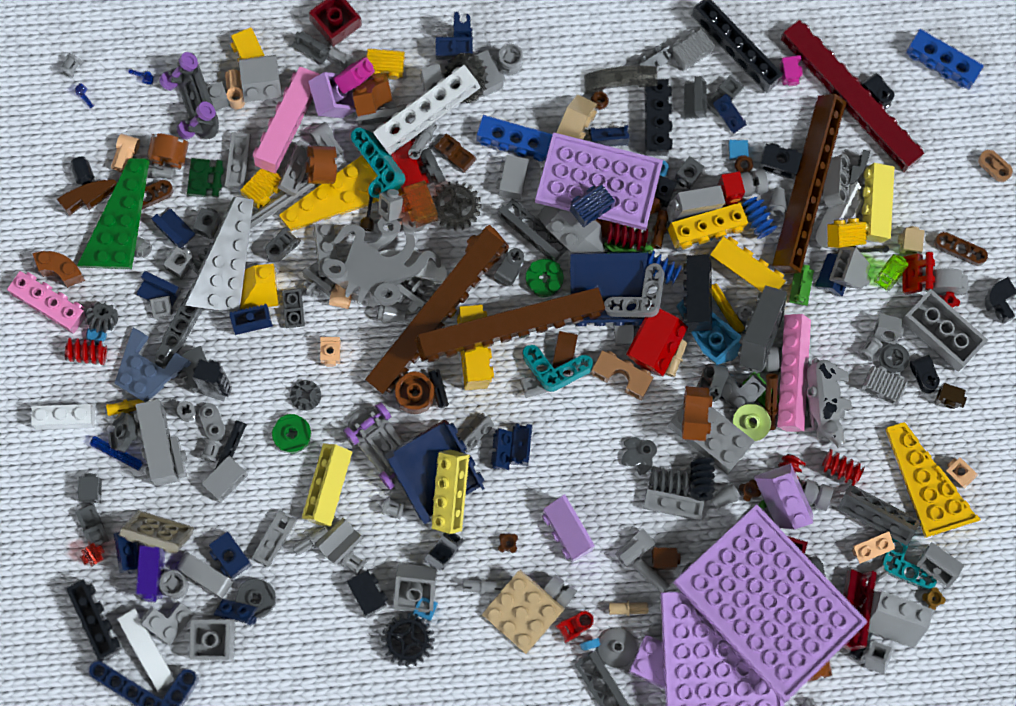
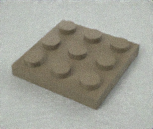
(156, 531)

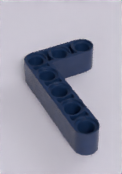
(142, 694)

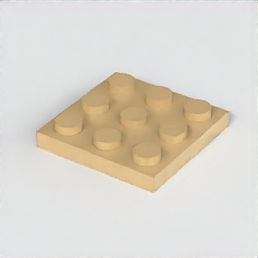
(523, 611)

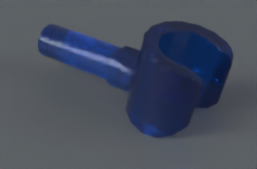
(147, 76)
(80, 91)

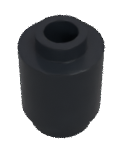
(82, 170)

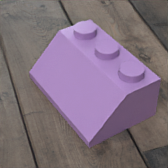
(785, 497)
(567, 529)

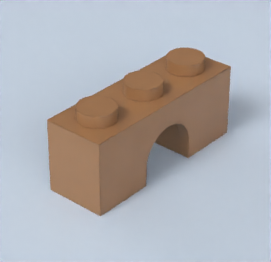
(609, 364)

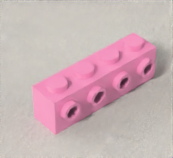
(46, 301)

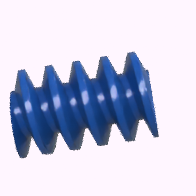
(758, 218)
(669, 271)

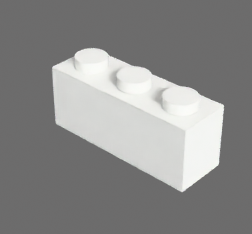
(63, 416)

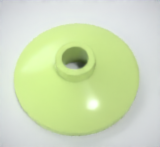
(743, 421)

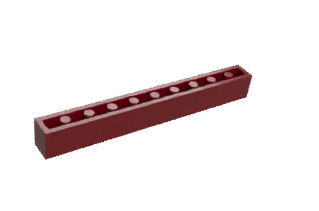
(859, 101)

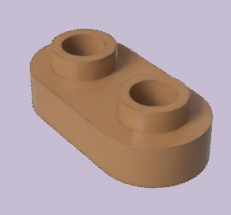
(996, 164)

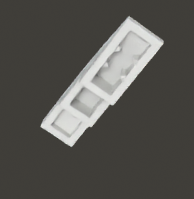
(146, 649)

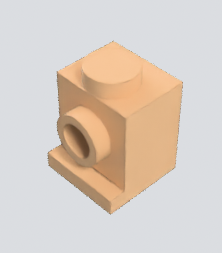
(332, 359)
(963, 480)

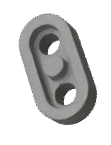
(212, 421)

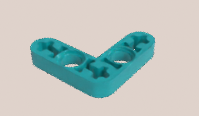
(551, 373)
(898, 571)

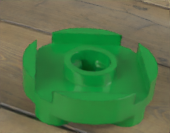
(541, 267)
(282, 428)

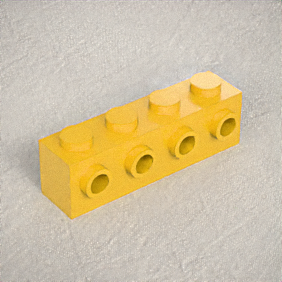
(707, 226)
(745, 266)

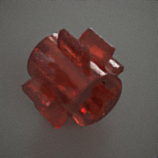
(92, 554)

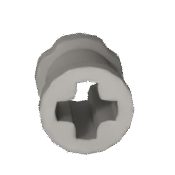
(70, 65)
(870, 348)
(185, 405)
(210, 450)
(393, 508)
(351, 557)

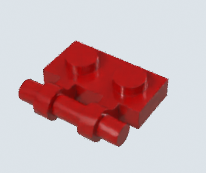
(913, 275)

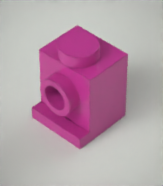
(791, 70)

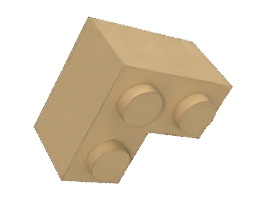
(577, 117)

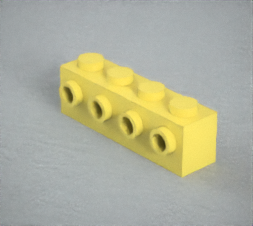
(878, 201)
(326, 484)
(450, 491)

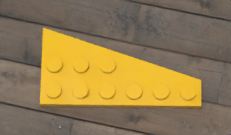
(329, 200)
(930, 490)

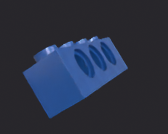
(954, 59)
(509, 130)

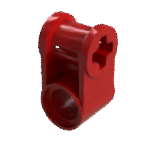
(574, 626)

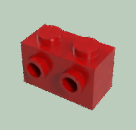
(732, 188)

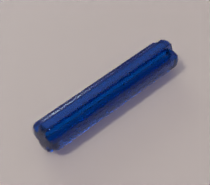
(123, 457)

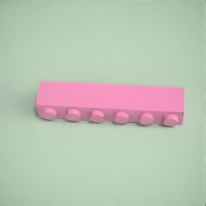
(285, 122)
(794, 373)

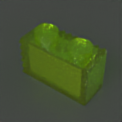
(891, 272)

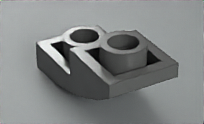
(293, 308)

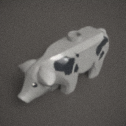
(826, 399)

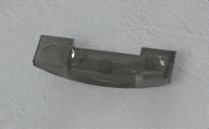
(620, 77)

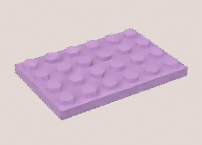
(579, 164)

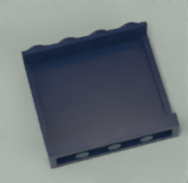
(615, 276)
(416, 466)

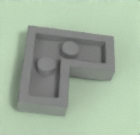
(167, 626)

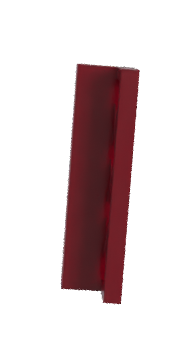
(855, 592)

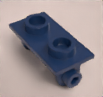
(729, 113)
(502, 443)
(236, 611)

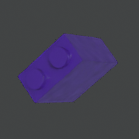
(150, 570)

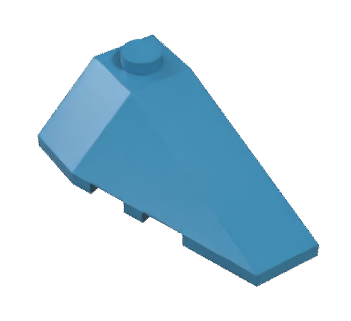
(718, 344)

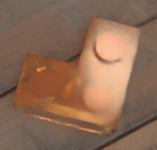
(419, 204)

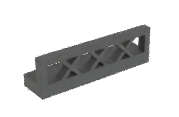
(530, 234)
(878, 514)
(605, 676)

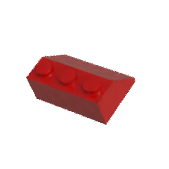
(657, 342)

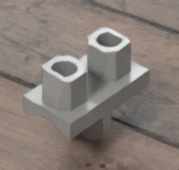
(312, 275)
(417, 301)

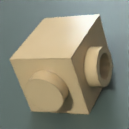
(911, 240)

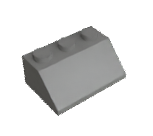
(899, 619)

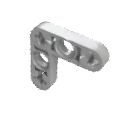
(643, 302)

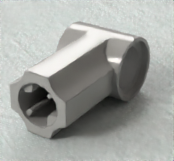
(323, 136)
(638, 545)

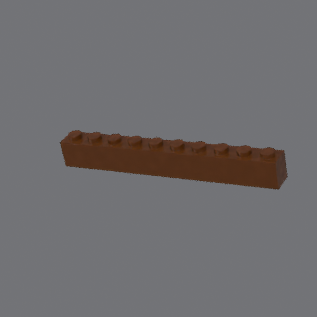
(809, 184)
(437, 310)
(509, 324)

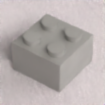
(212, 639)

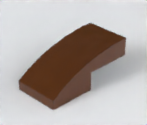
(455, 153)
(564, 349)

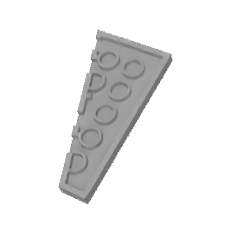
(223, 268)

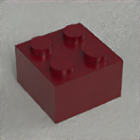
(335, 20)

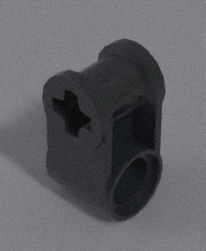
(879, 90)
(924, 370)

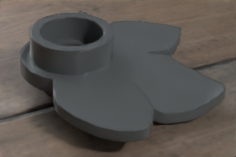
(636, 456)

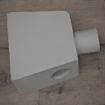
(430, 76)
(851, 269)

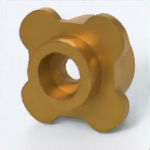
(939, 599)

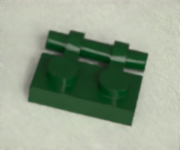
(199, 178)

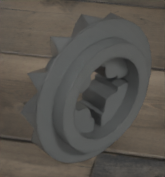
(900, 353)
(303, 403)

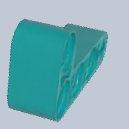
(375, 160)

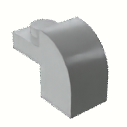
(950, 280)

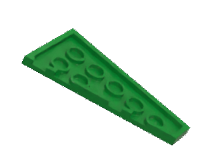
(117, 229)

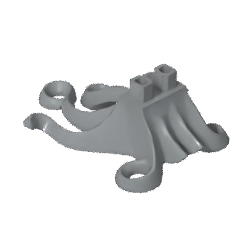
(371, 275)

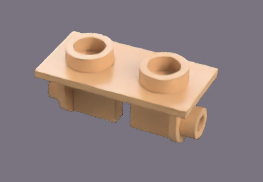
(873, 547)

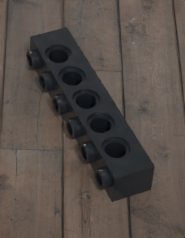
(737, 45)

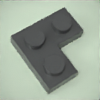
(740, 395)

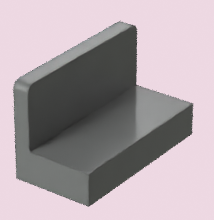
(695, 99)

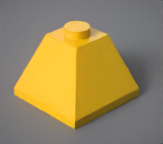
(259, 287)

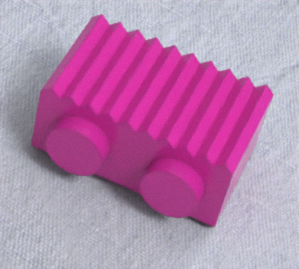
(354, 75)

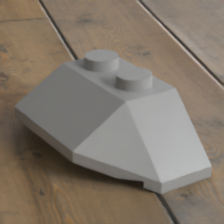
(570, 231)

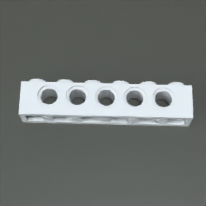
(424, 119)

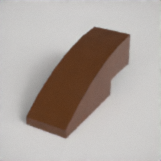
(87, 195)

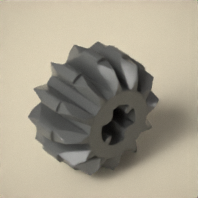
(101, 317)

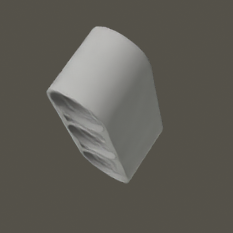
(837, 181)
(204, 575)

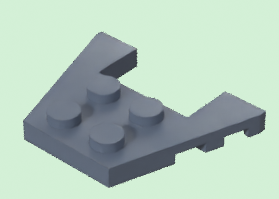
(141, 375)

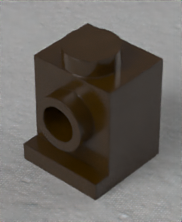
(951, 396)

